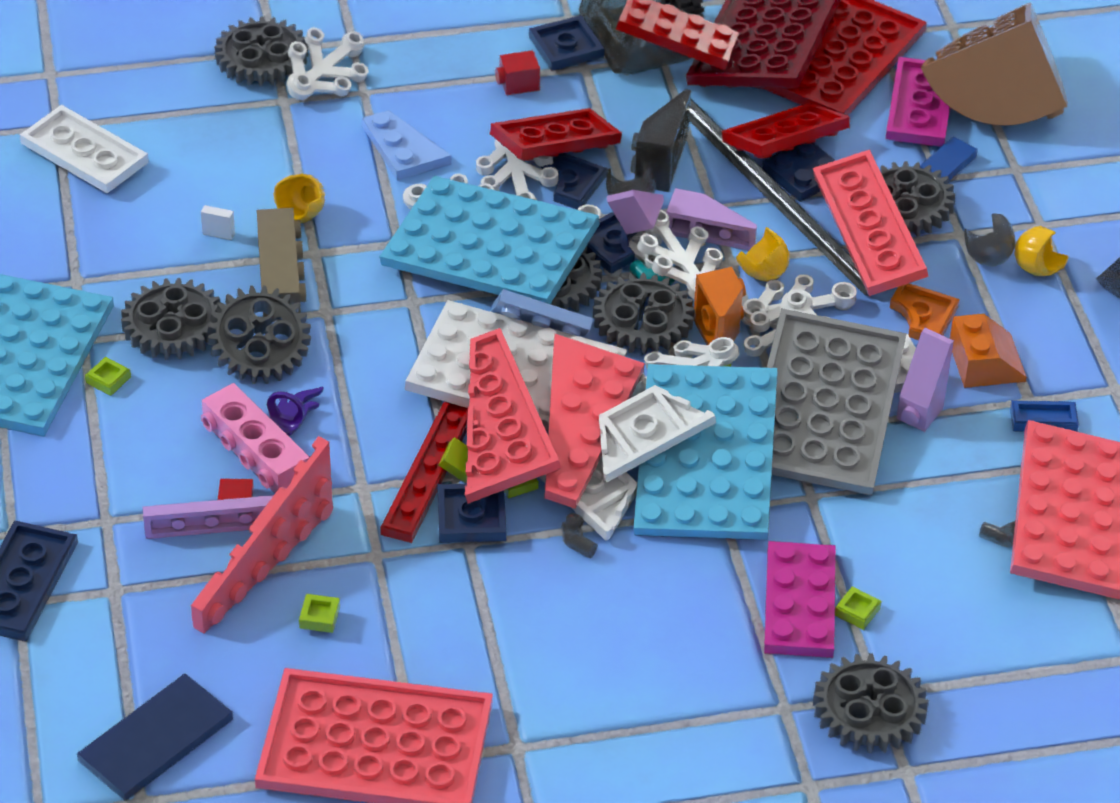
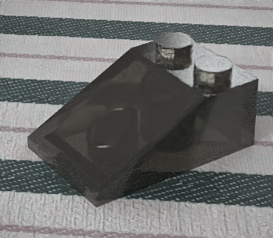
(662, 141)

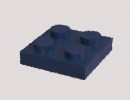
(566, 42)
(795, 169)
(470, 522)

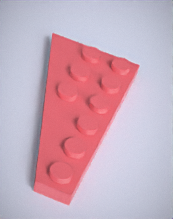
(582, 388)
(503, 425)
(276, 531)

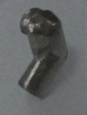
(999, 535)
(573, 536)

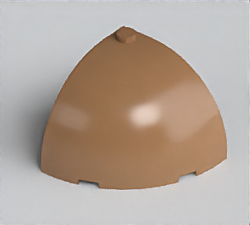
(1000, 72)

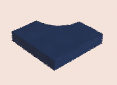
(576, 179)
(611, 244)

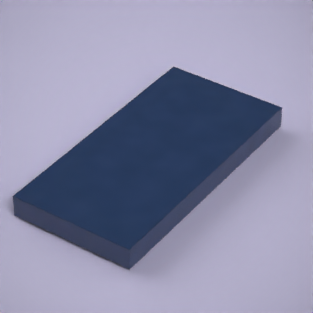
(29, 570)
(155, 736)

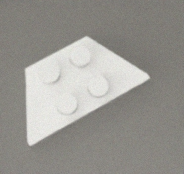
(646, 428)
(605, 502)

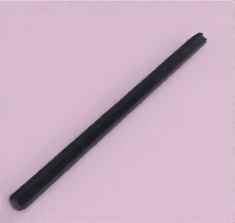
(778, 197)

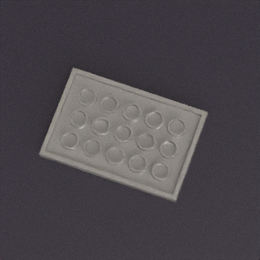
(832, 399)

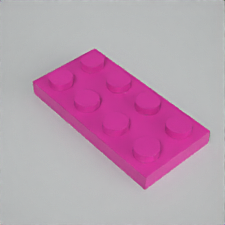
(915, 109)
(800, 599)

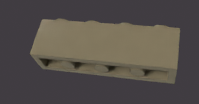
(280, 253)

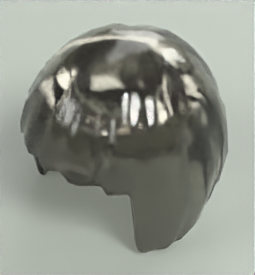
(645, 184)
(993, 247)

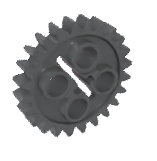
(258, 50)
(920, 195)
(580, 283)
(622, 307)
(240, 314)
(169, 318)
(870, 703)

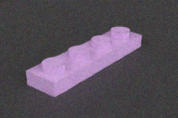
(202, 517)

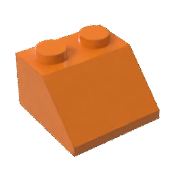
(718, 304)
(984, 352)

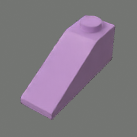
(723, 225)
(926, 381)

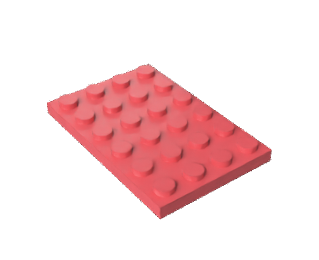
(1068, 510)
(373, 739)

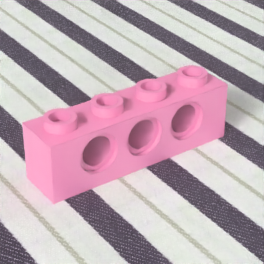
(252, 436)

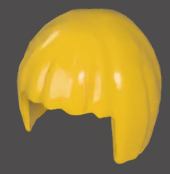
(301, 193)
(1036, 254)
(765, 259)

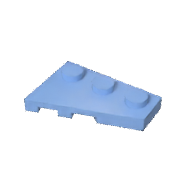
(402, 146)
(541, 313)

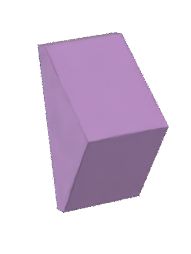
(636, 209)

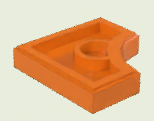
(924, 308)

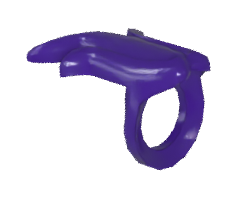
(291, 414)

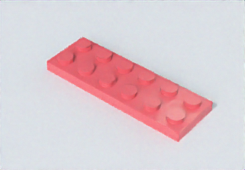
(870, 223)

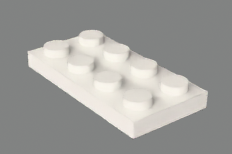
(84, 148)

